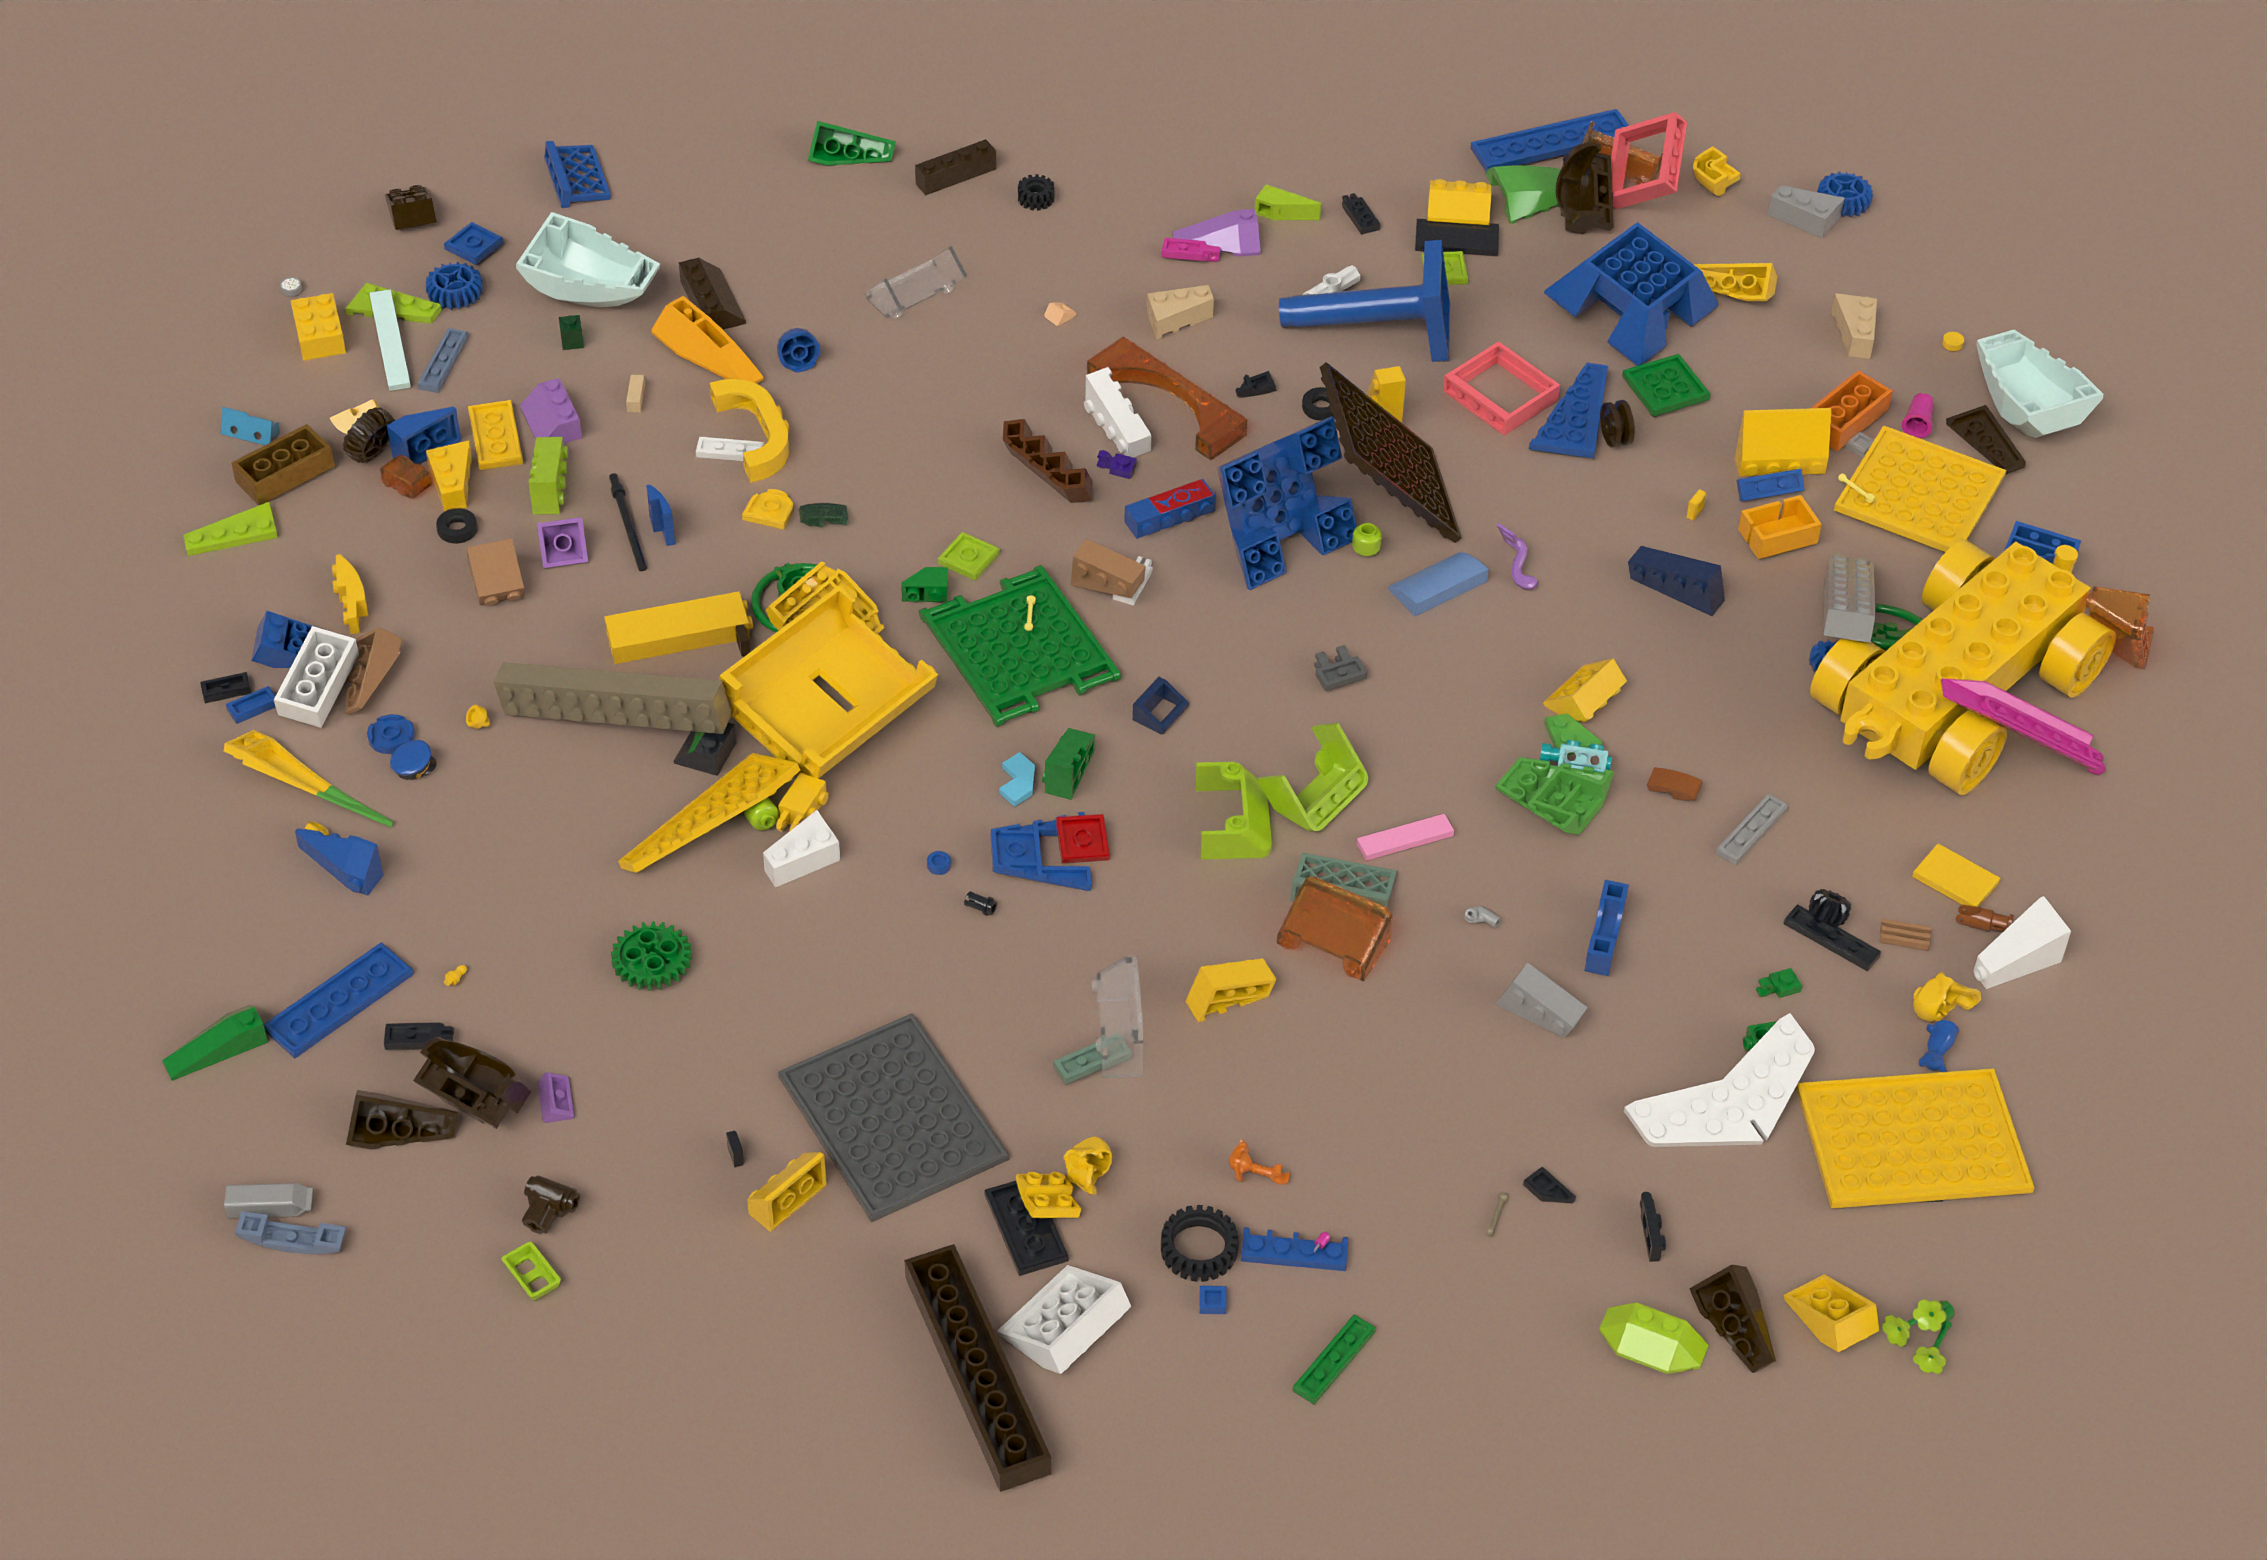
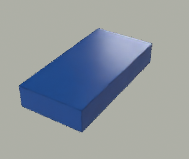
(251, 705)

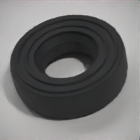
(1313, 411)
(452, 516)

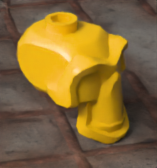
(1941, 996)
(1087, 1163)

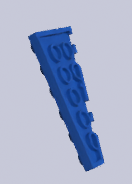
(1576, 418)

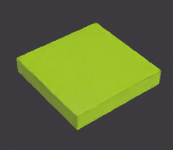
(1455, 267)
(968, 556)

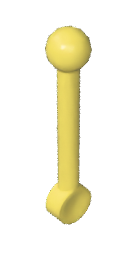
(1868, 497)
(1031, 600)

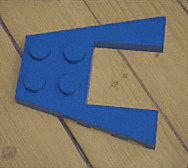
(1018, 854)

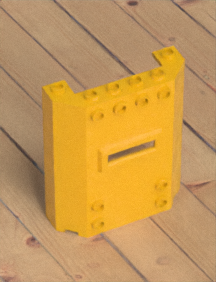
(795, 718)

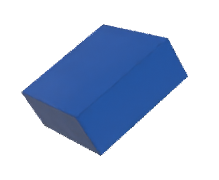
(1212, 1299)

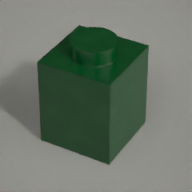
(571, 332)

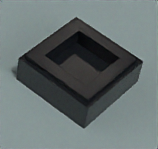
(735, 1148)

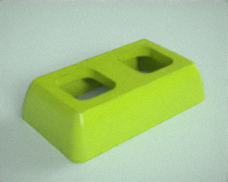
(542, 1270)

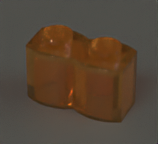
(405, 476)

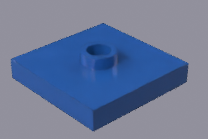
(473, 243)

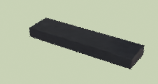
(1832, 938)

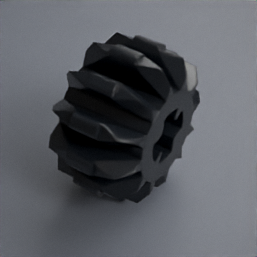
(1829, 907)

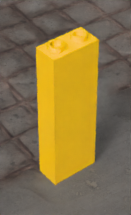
(676, 627)

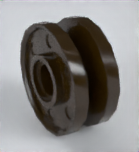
(1617, 423)

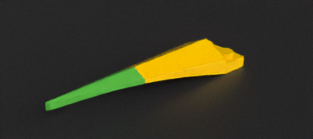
(271, 758)

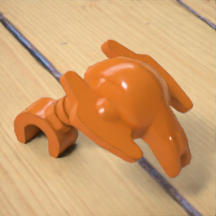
(1241, 1163)

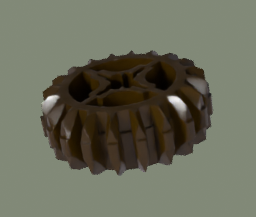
(368, 435)

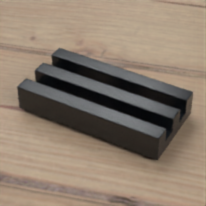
(238, 687)

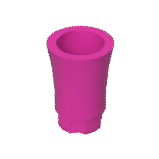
(1919, 416)

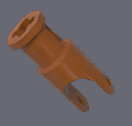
(1983, 918)

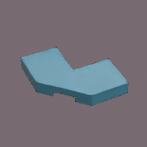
(1023, 775)

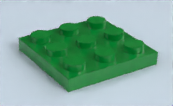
(1666, 385)

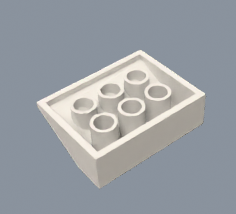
(1065, 1318)

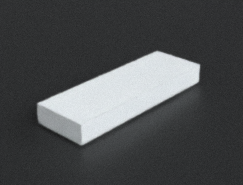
(725, 448)

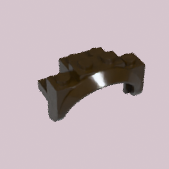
(1583, 198)
(471, 1081)

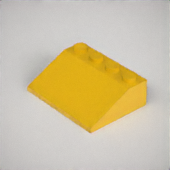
(1783, 441)

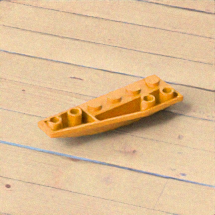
(702, 341)

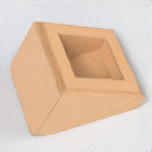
(1059, 313)

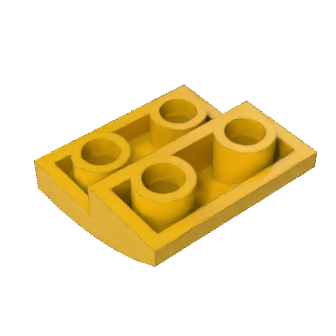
(1047, 1195)

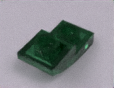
(816, 513)

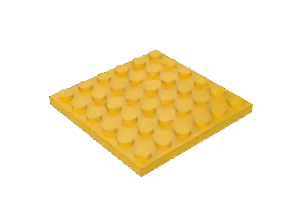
(1920, 489)

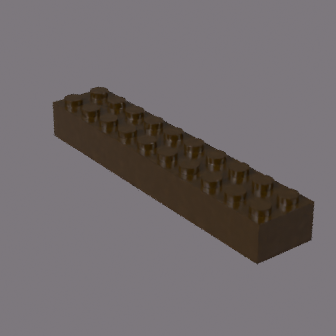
(978, 1368)

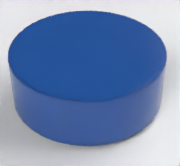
(938, 863)

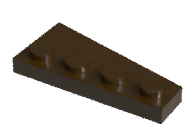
(1987, 437)

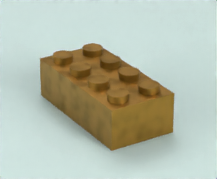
(283, 464)

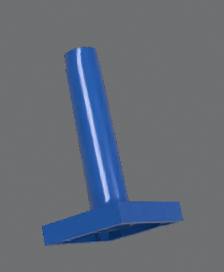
(1424, 301)

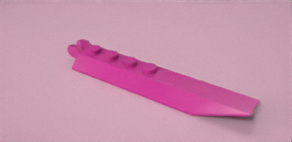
(2025, 720)

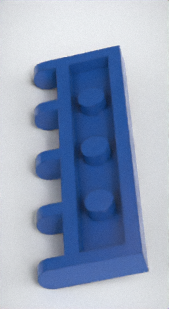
(1293, 1251)

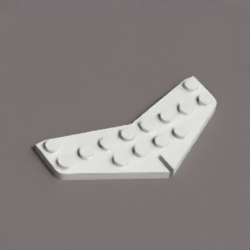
(1724, 1109)

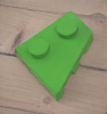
(1566, 728)

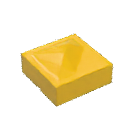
(1696, 505)

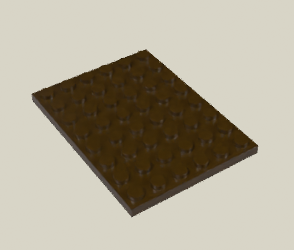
(1389, 453)

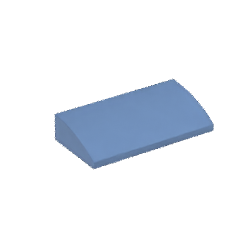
(1440, 582)

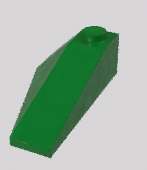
(223, 1039)

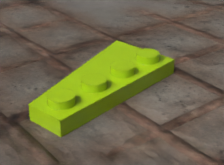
(406, 306)
(237, 530)

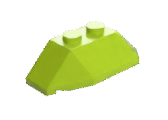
(1653, 1338)

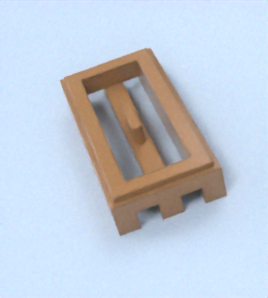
(1905, 933)

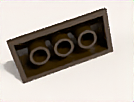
(710, 292)

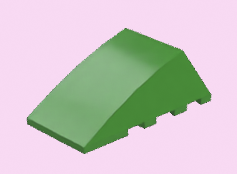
(1525, 189)
(1557, 793)

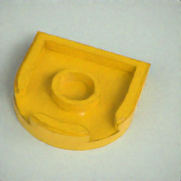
(769, 509)

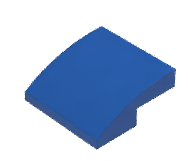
(660, 514)

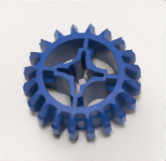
(1852, 188)
(454, 285)

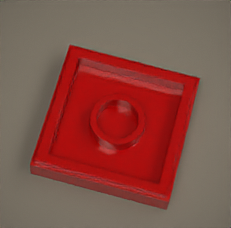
(1082, 838)

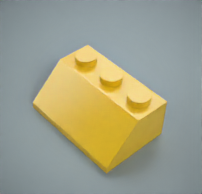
(1459, 202)
(1587, 690)
(788, 1190)

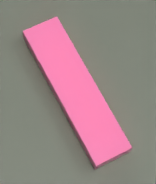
(1405, 837)

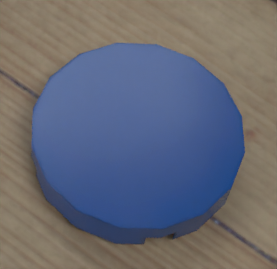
(390, 733)

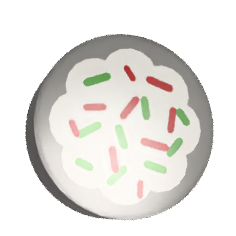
(290, 286)

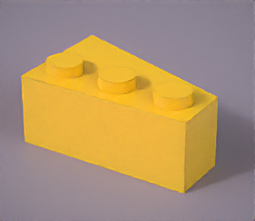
(1388, 390)
(451, 473)
(1228, 985)

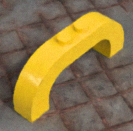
(750, 396)

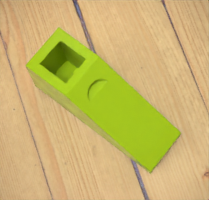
(1284, 205)

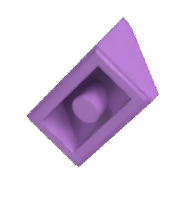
(555, 1098)

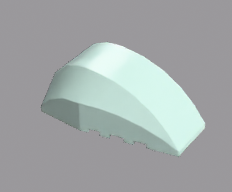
(584, 266)
(2034, 388)

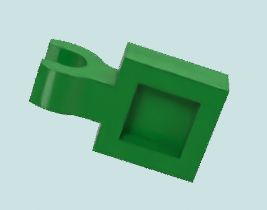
(1781, 982)

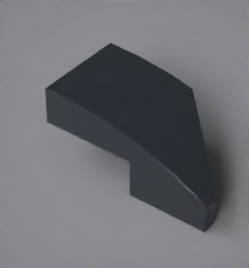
(1256, 385)

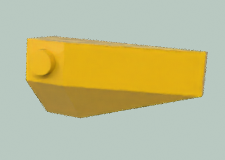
(1741, 280)

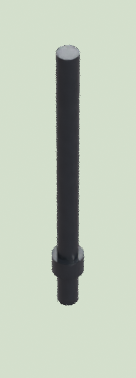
(618, 493)

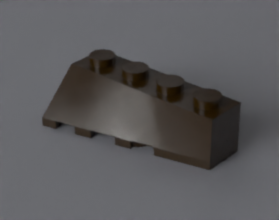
(955, 167)

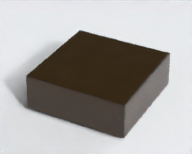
(742, 640)

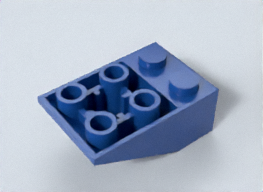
(279, 640)

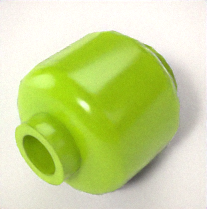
(1366, 539)
(762, 815)

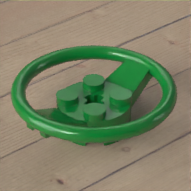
(787, 577)
(1887, 634)

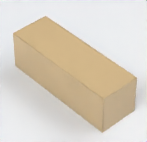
(635, 393)

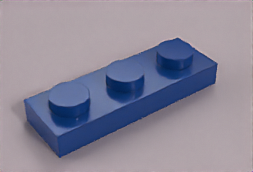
(1770, 484)

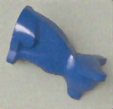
(1941, 1039)

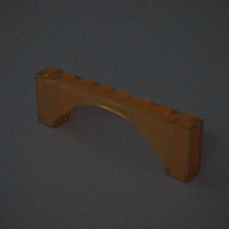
(1217, 421)

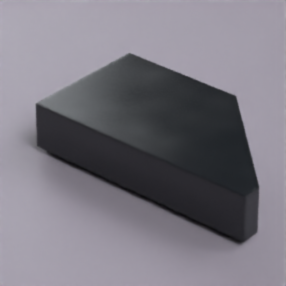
(1548, 1188)

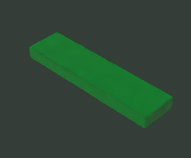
(1334, 1359)

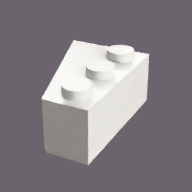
(801, 851)

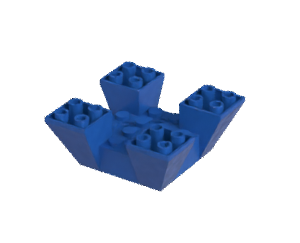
(1642, 281)
(1275, 496)

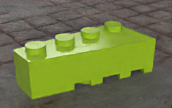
(547, 475)

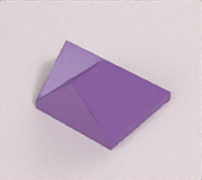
(562, 542)

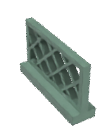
(1346, 869)

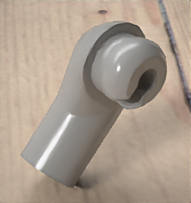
(1481, 914)

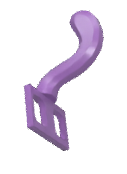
(1523, 581)

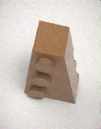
(1106, 570)

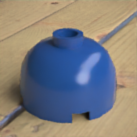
(798, 349)

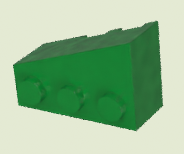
(1068, 763)

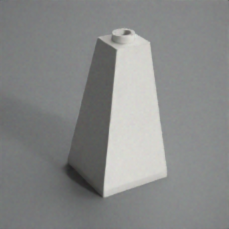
(2024, 947)

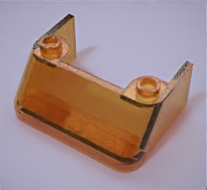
(1640, 166)

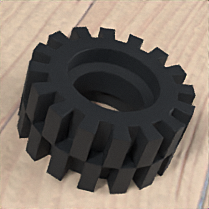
(1038, 184)

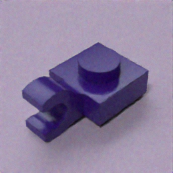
(1119, 465)

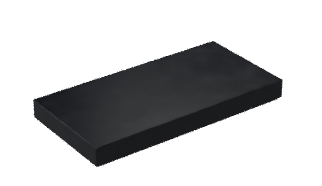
(1456, 237)
(1029, 1240)

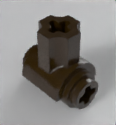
(546, 1202)

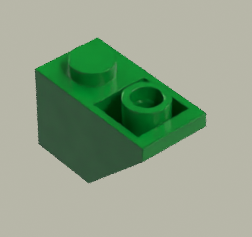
(926, 585)

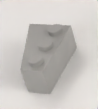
(1806, 209)
(1541, 1002)

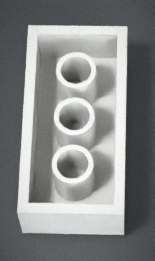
(316, 677)

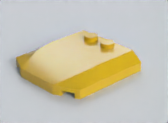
(813, 588)

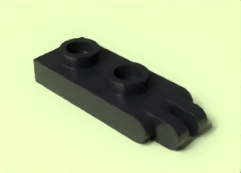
(1360, 214)
(414, 1034)
(1651, 1227)

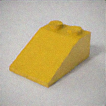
(1834, 1312)

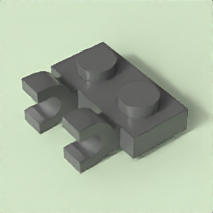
(1344, 672)

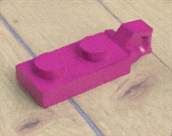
(1189, 250)

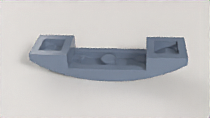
(289, 1237)

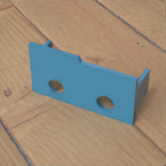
(247, 426)

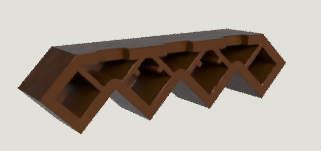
(1051, 467)

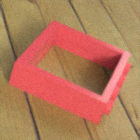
(1668, 179)
(1456, 387)

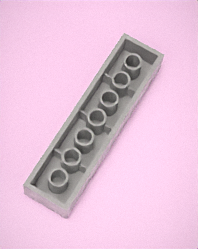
(1849, 598)

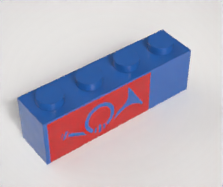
(1169, 508)

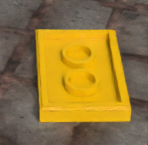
(1956, 876)

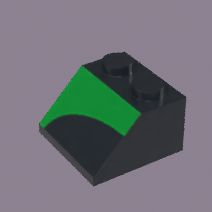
(707, 750)

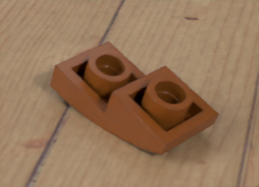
(1677, 783)

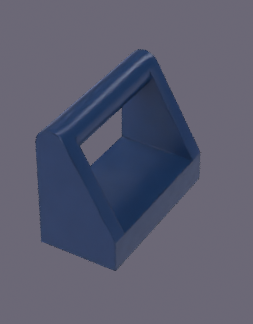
(1154, 694)

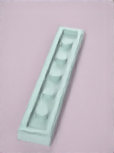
(390, 340)

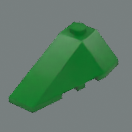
(845, 146)

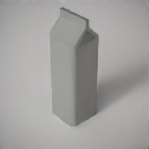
(268, 1199)

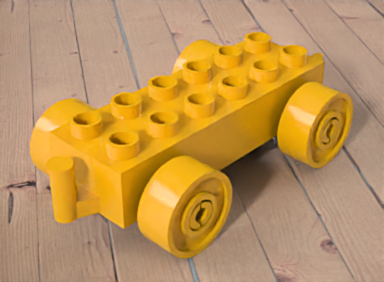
(1985, 625)

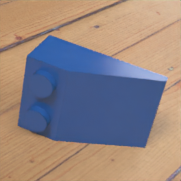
(423, 431)

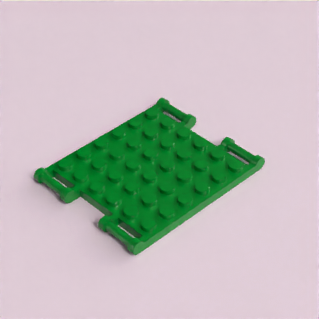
(1014, 664)

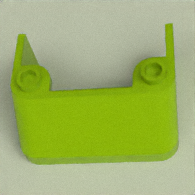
(1338, 783)
(1244, 834)

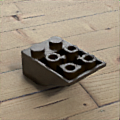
(410, 207)

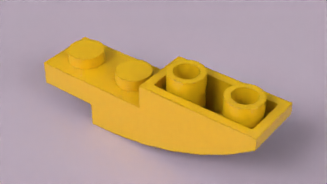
(350, 592)

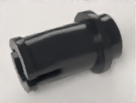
(981, 903)

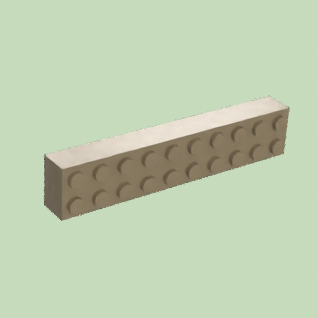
(613, 697)

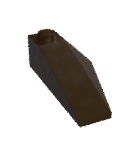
(391, 1121)
(1736, 1312)

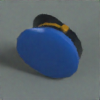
(413, 760)

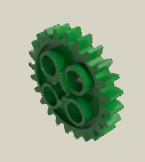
(651, 955)

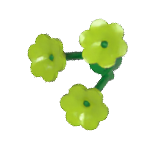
(1930, 1316)

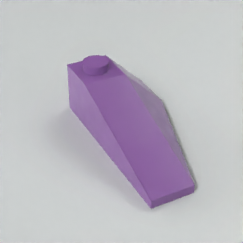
(1231, 232)

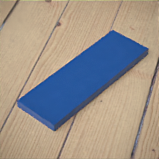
(338, 1000)

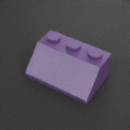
(551, 412)

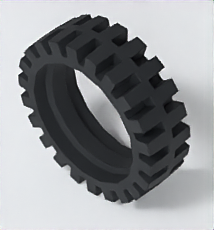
(1201, 1218)

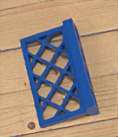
(560, 174)

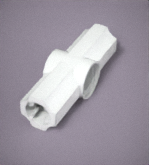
(1336, 281)

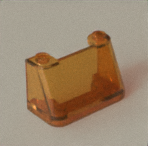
(2127, 616)
(1338, 925)

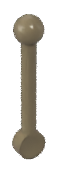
(1502, 1197)

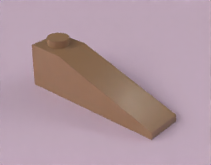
(376, 656)

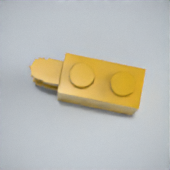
(801, 801)

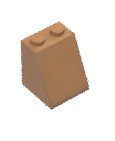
(495, 572)

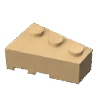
(1178, 308)
(1856, 322)

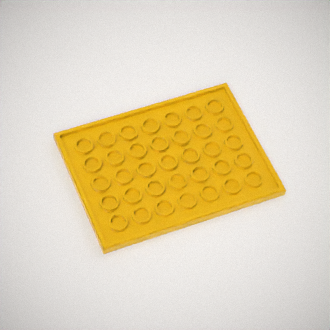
(1913, 1138)

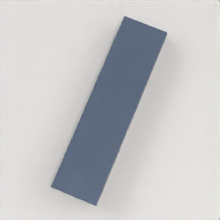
(443, 360)

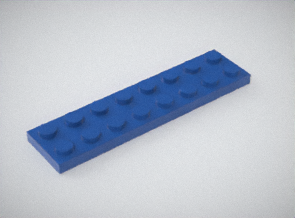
(1543, 141)

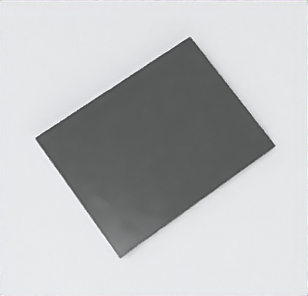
(892, 1117)

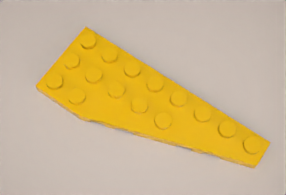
(735, 792)

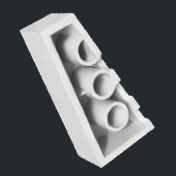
(1116, 414)

